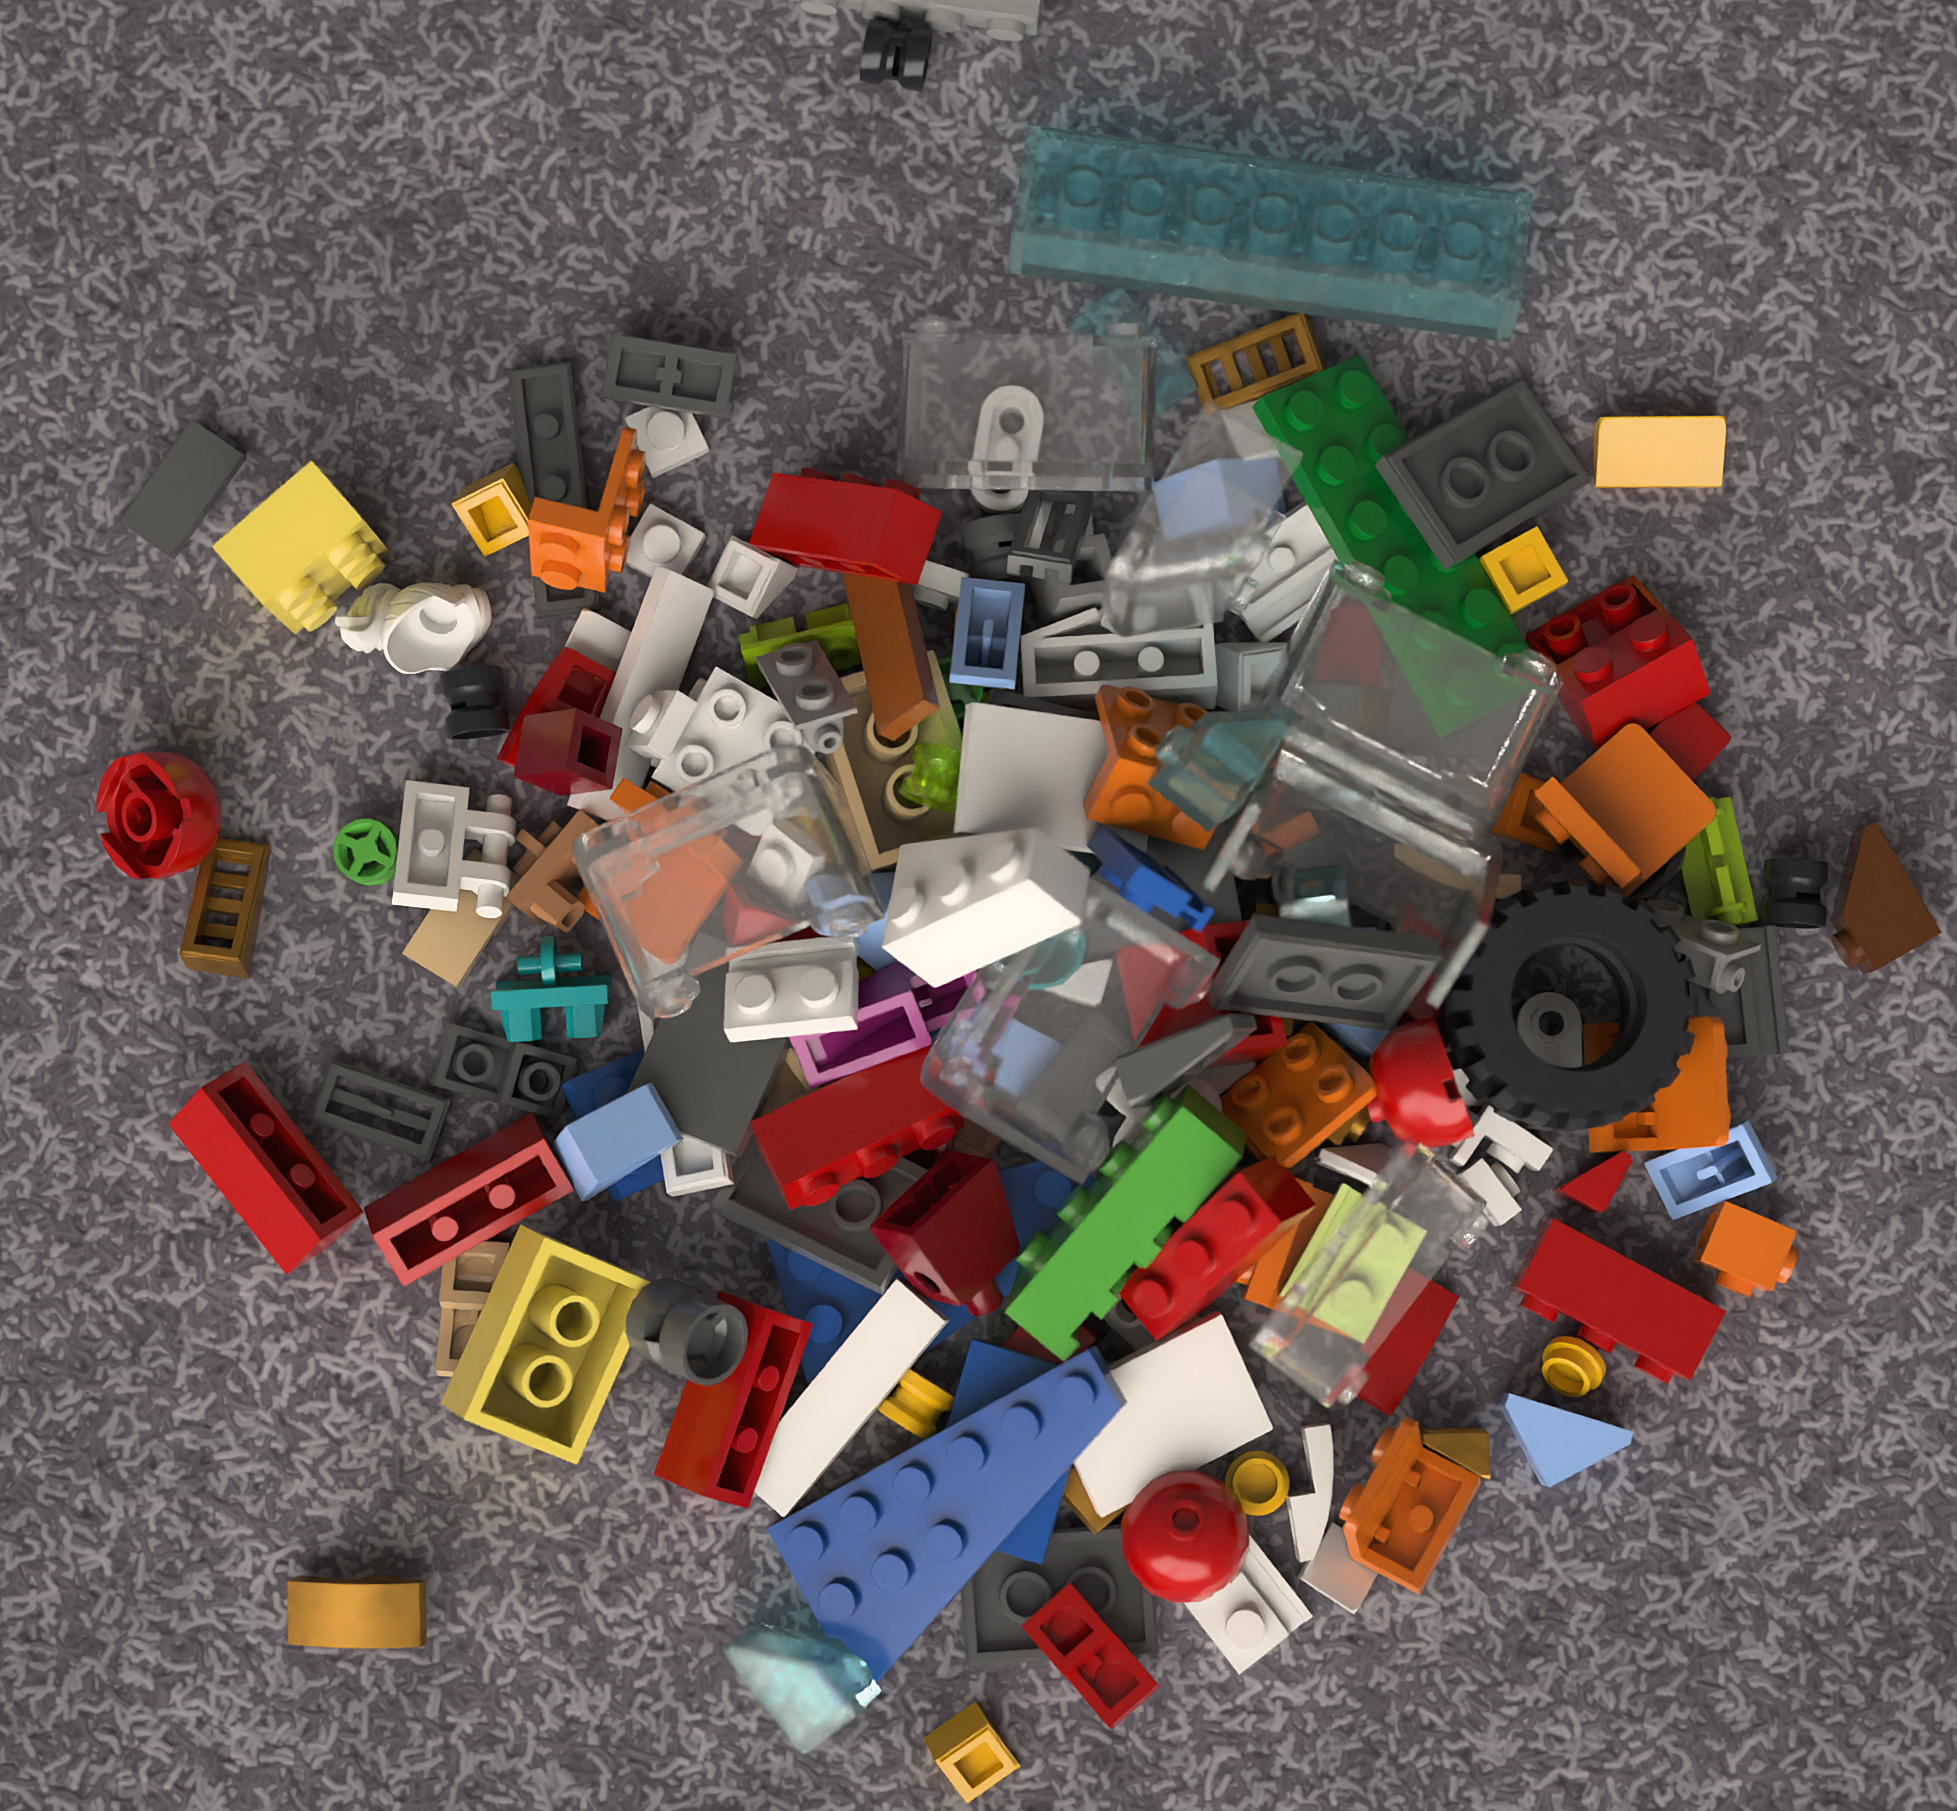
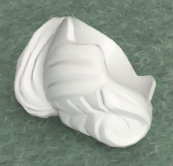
(418, 626)

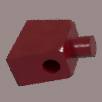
(952, 1233)

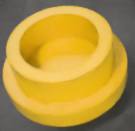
(1572, 1366)
(1258, 1482)

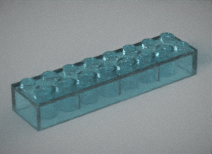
(1270, 233)

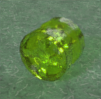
(933, 778)

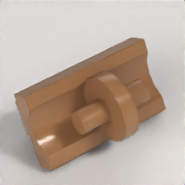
(549, 873)

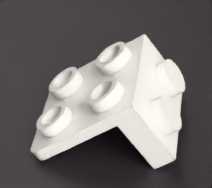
(723, 731)

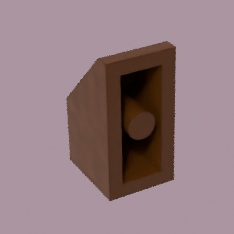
(1877, 906)

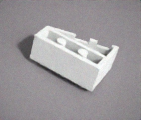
(1078, 655)
(980, 900)

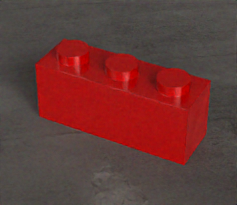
(846, 525)
(853, 1129)
(265, 1167)
(467, 1199)
(1216, 1246)
(1616, 1302)
(728, 1426)

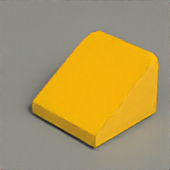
(495, 509)
(971, 1752)

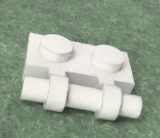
(433, 843)

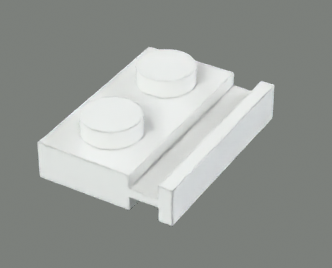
(1288, 574)
(792, 989)
(1251, 1611)

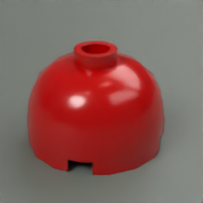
(158, 814)
(1417, 1086)
(1185, 1536)

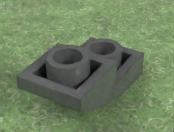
(502, 1071)

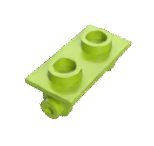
(830, 627)
(1717, 871)

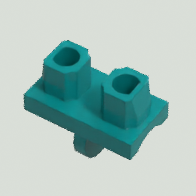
(523, 999)

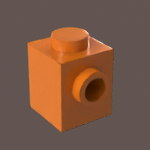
(1745, 1249)

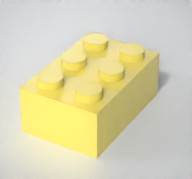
(303, 550)
(545, 1345)

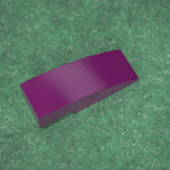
(893, 1019)

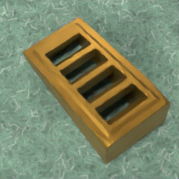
(1273, 333)
(239, 958)

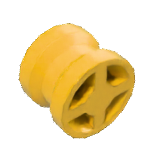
(917, 1404)

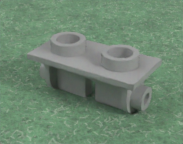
(809, 693)
(1708, 943)

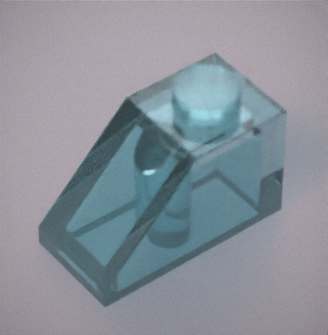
(1218, 761)
(1317, 895)
(803, 1680)

